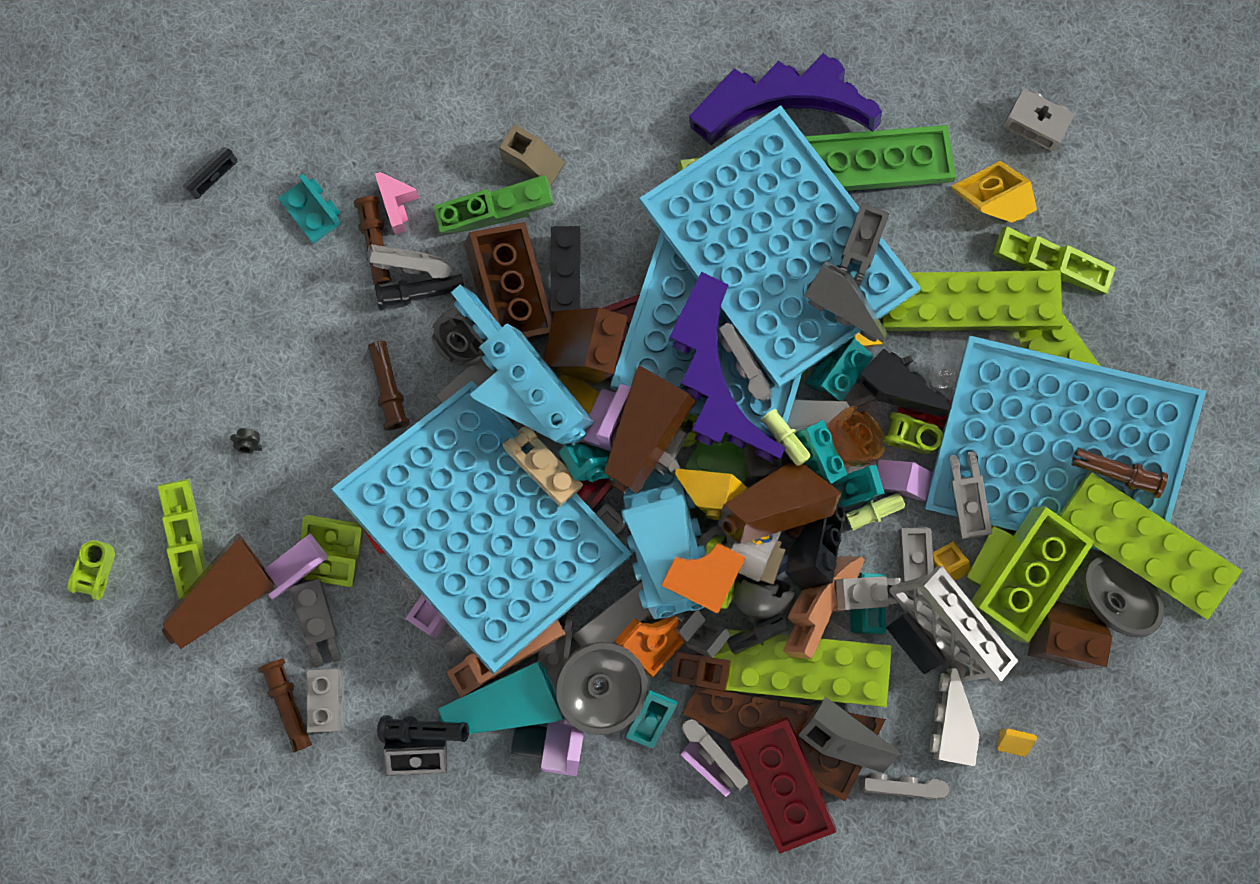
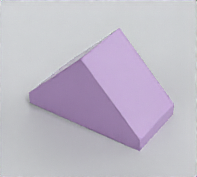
(904, 478)

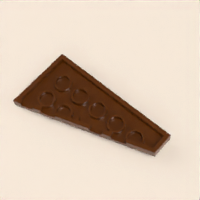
(737, 714)

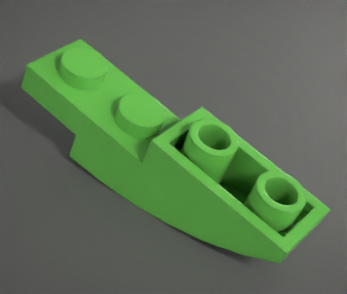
(494, 207)

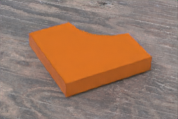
(705, 578)
(652, 643)

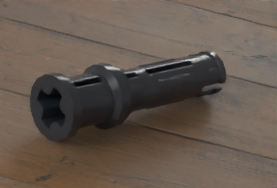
(406, 292)
(411, 729)

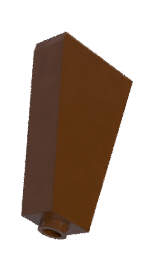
(645, 429)
(778, 503)
(218, 593)

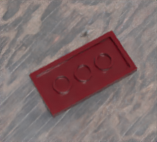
(783, 785)

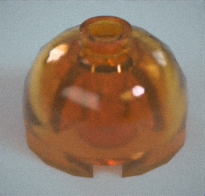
(857, 437)

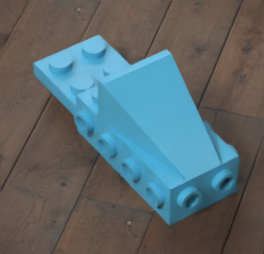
(524, 382)
(660, 531)

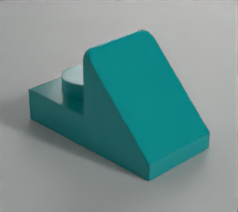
(859, 486)
(651, 720)

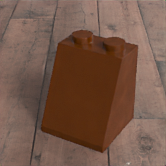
(585, 343)
(1072, 638)

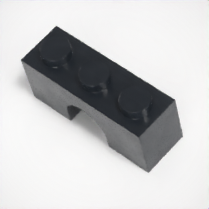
(565, 268)

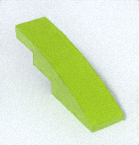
(1042, 255)
(182, 533)

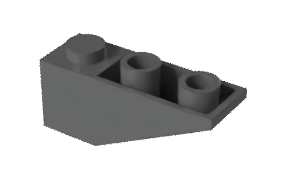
(840, 294)
(845, 738)

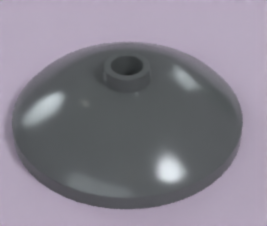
(1122, 598)
(615, 701)

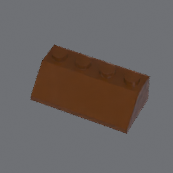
(509, 279)

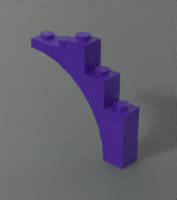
(818, 88)
(720, 414)

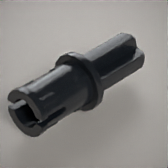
(757, 634)

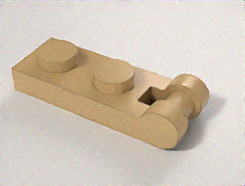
(542, 466)

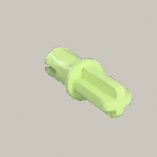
(786, 437)
(874, 511)

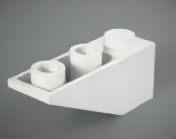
(957, 732)

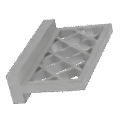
(968, 627)

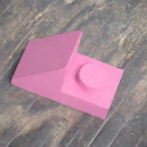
(394, 194)

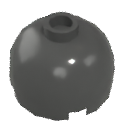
(456, 338)
(761, 599)

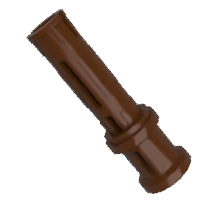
(371, 227)
(390, 398)
(1133, 476)
(281, 691)

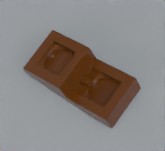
(700, 671)

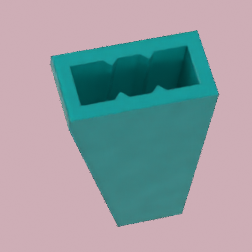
(508, 703)

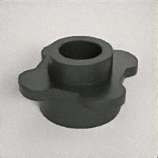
(246, 440)

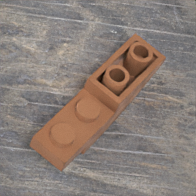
(814, 608)
(473, 674)

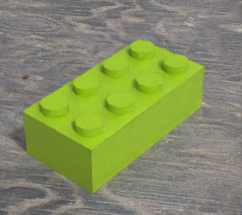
(1031, 573)

